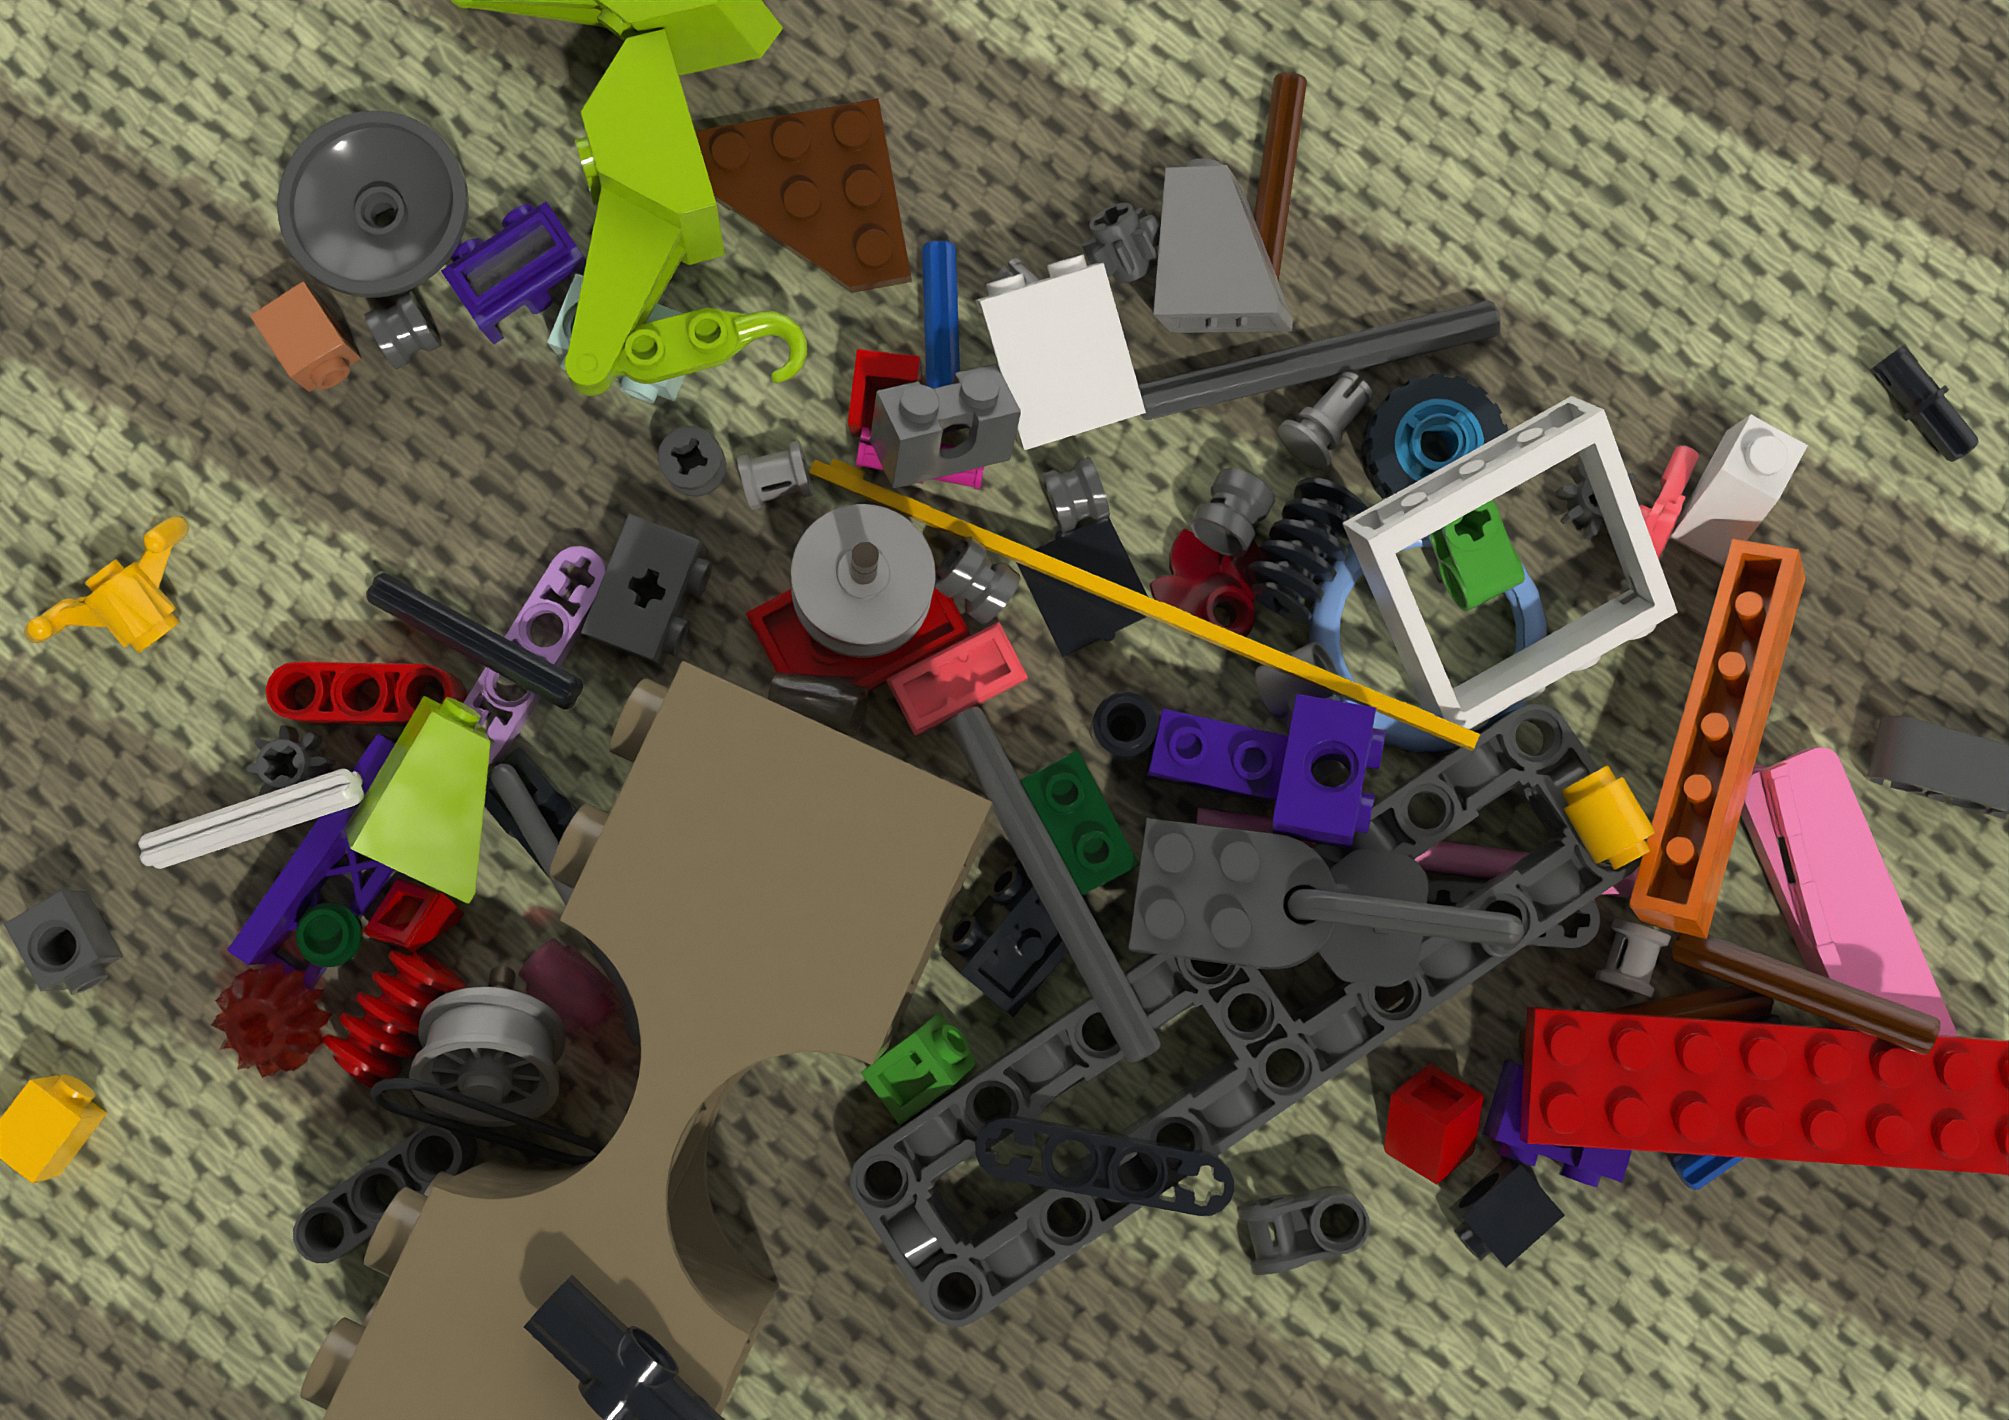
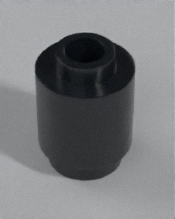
(1138, 712)

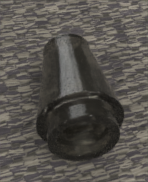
(823, 698)

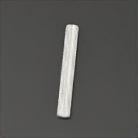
(251, 818)

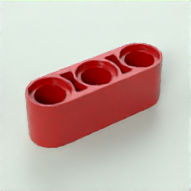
(339, 685)

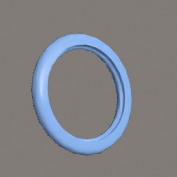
(1325, 629)

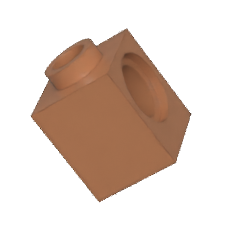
(306, 338)

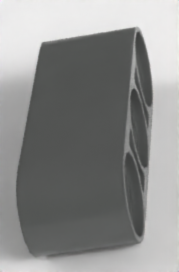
(1942, 764)
(356, 1198)

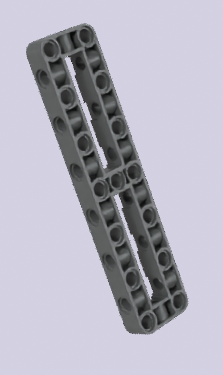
(1237, 1093)

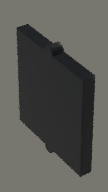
(1073, 614)

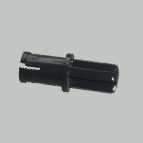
(1925, 403)

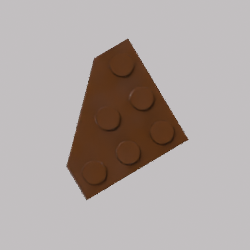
(816, 188)

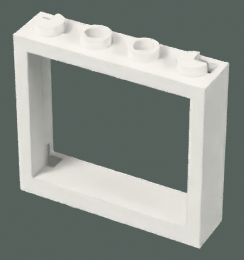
(1472, 482)

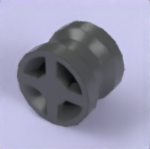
(402, 330)
(703, 468)
(1075, 494)

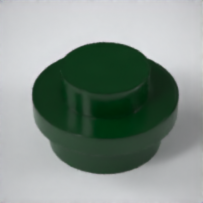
(329, 934)

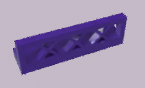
(306, 874)

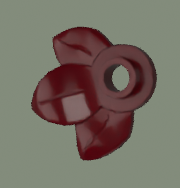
(1206, 581)

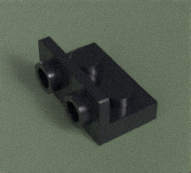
(1007, 942)

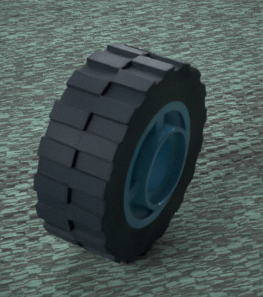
(1420, 406)

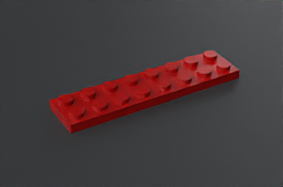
(1763, 1091)

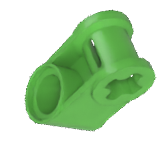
(1476, 557)

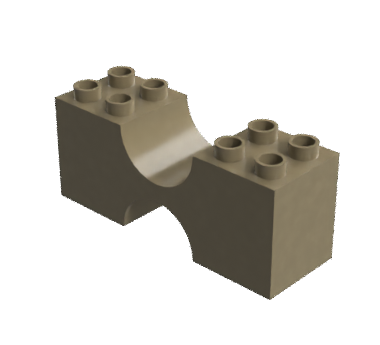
(759, 906)

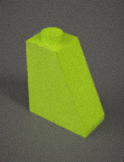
(429, 800)

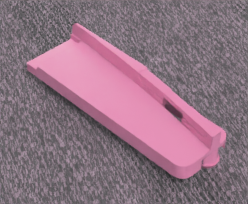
(1843, 896)

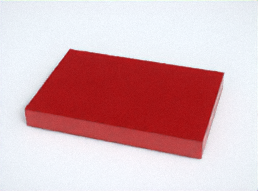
(795, 651)

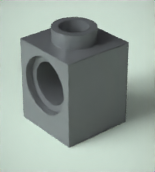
(39, 935)

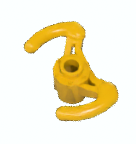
(122, 597)

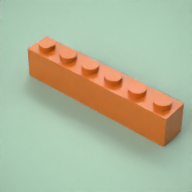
(1719, 738)

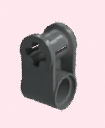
(1298, 1228)

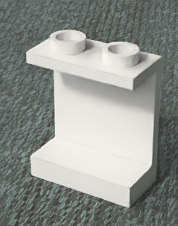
(1061, 351)

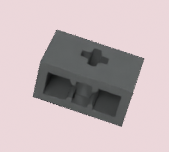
(641, 558)

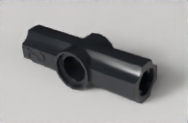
(618, 1367)

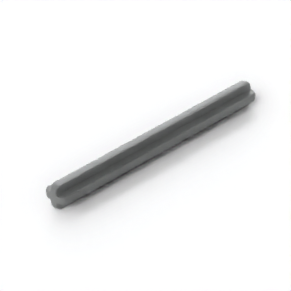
(1319, 359)
(1055, 885)

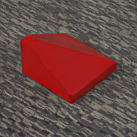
(412, 916)

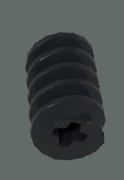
(1300, 547)

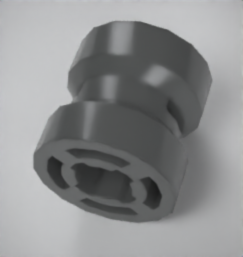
(1234, 509)
(972, 577)

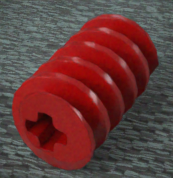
(391, 1018)

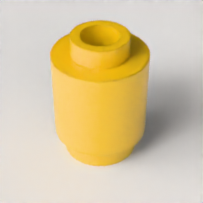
(1608, 818)

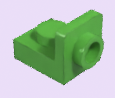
(920, 1067)

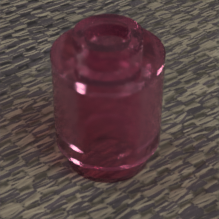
(568, 985)

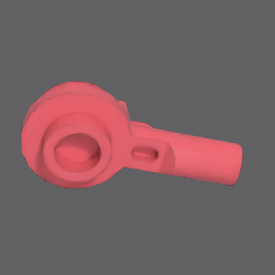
(1668, 506)

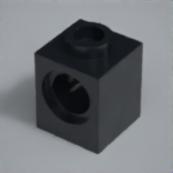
(1504, 1214)

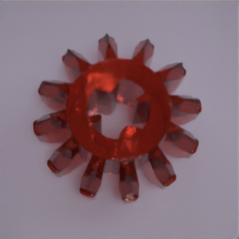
(271, 1019)

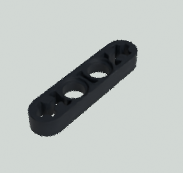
(1102, 1174)

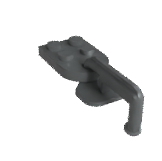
(1225, 895)

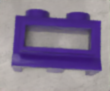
(513, 267)

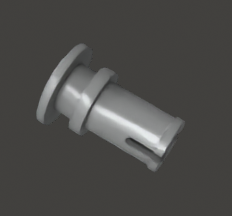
(1321, 426)

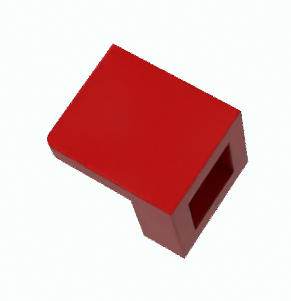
(877, 372)
(1433, 1123)

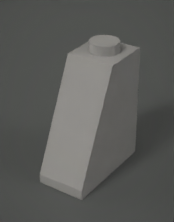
(1213, 257)

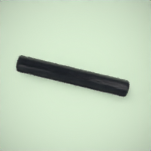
(475, 641)

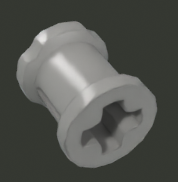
(775, 475)
(1632, 957)

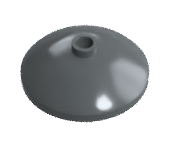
(347, 179)

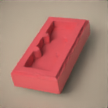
(957, 679)

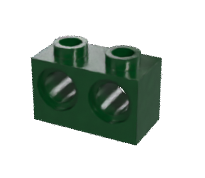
(1079, 822)

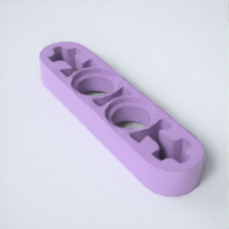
(519, 633)

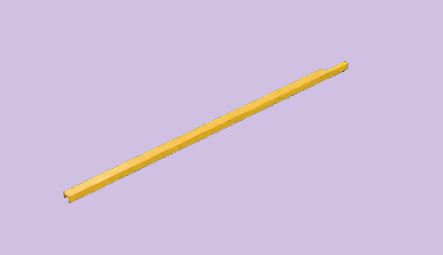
(852, 480)

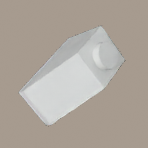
(1737, 488)

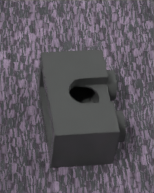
(914, 416)

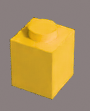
(48, 1126)

